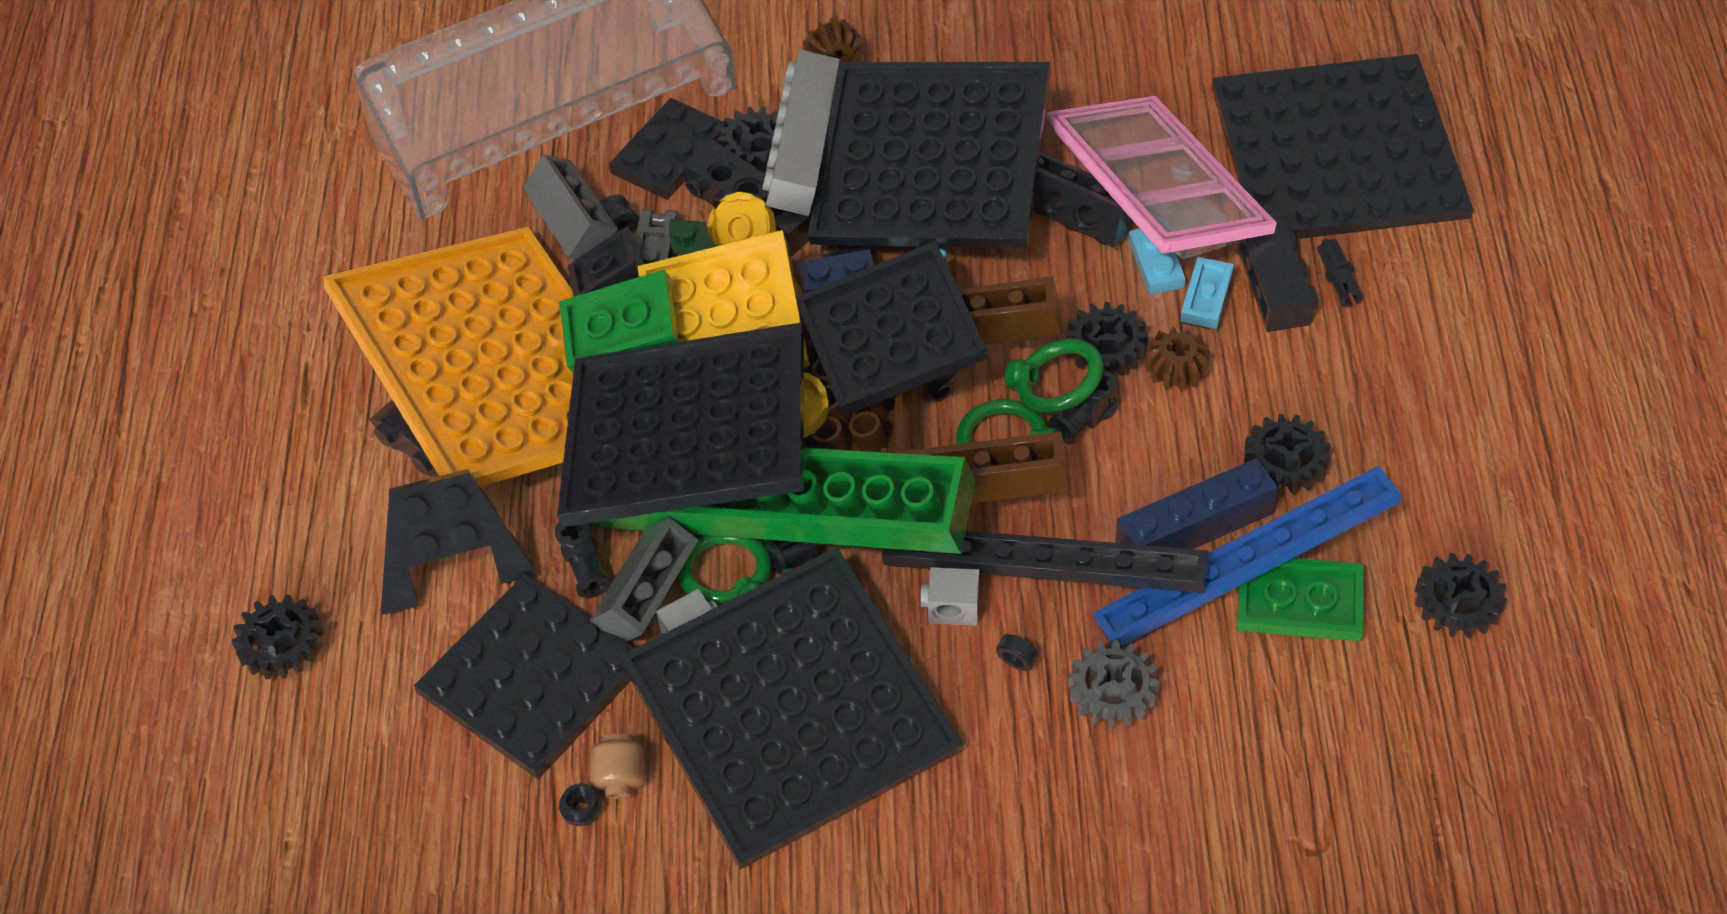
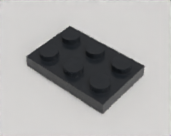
(663, 145)

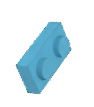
(1158, 270)
(1207, 293)

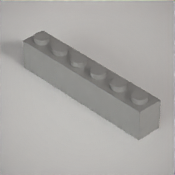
(801, 132)

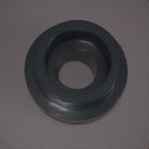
(580, 794)

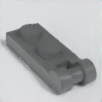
(654, 236)

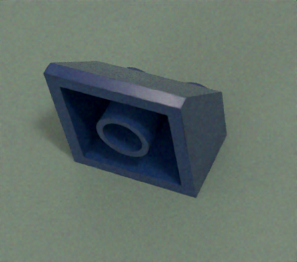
(826, 268)

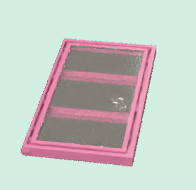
(1160, 174)

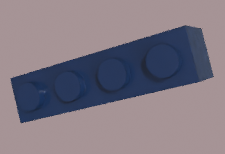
(1202, 510)

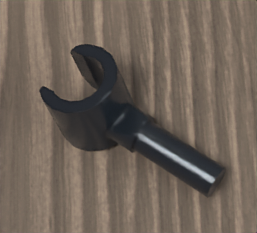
(941, 387)

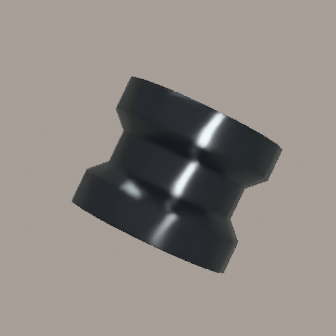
(620, 212)

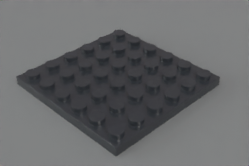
(1342, 146)
(931, 154)
(684, 425)
(790, 706)

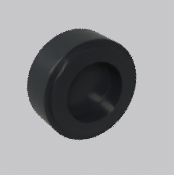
(1017, 652)

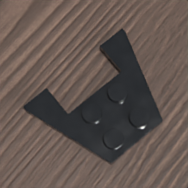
(438, 521)

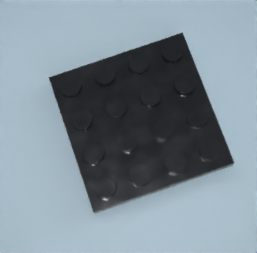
(890, 328)
(528, 676)

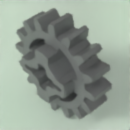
(1113, 684)

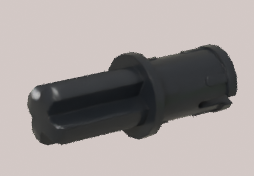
(1339, 272)

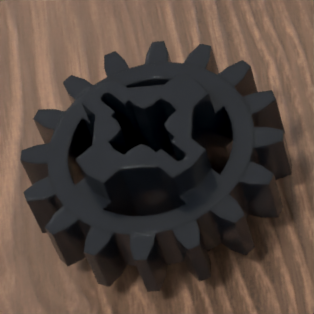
(753, 136)
(1108, 332)
(1289, 451)
(1463, 595)
(277, 636)

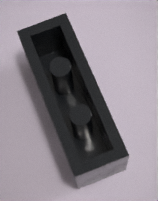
(1278, 279)

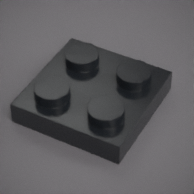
(606, 264)

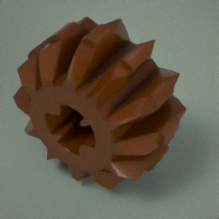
(834, 40)
(1177, 359)

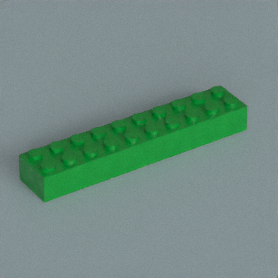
(848, 502)

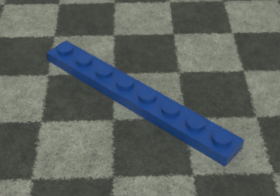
(1253, 555)

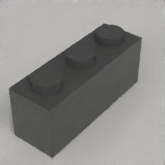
(568, 206)
(644, 579)

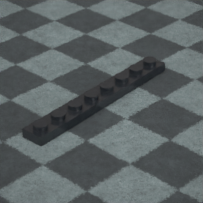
(1067, 561)

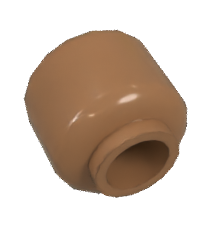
(617, 765)

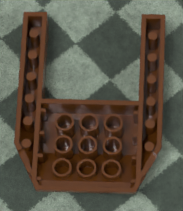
(1001, 466)

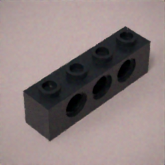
(719, 172)
(1079, 201)

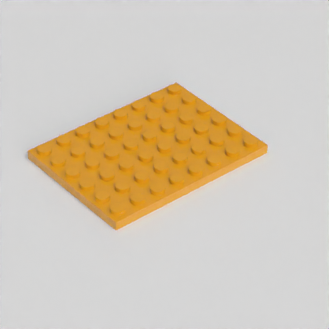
(469, 350)

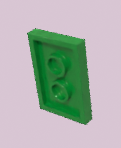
(619, 317)
(1304, 600)

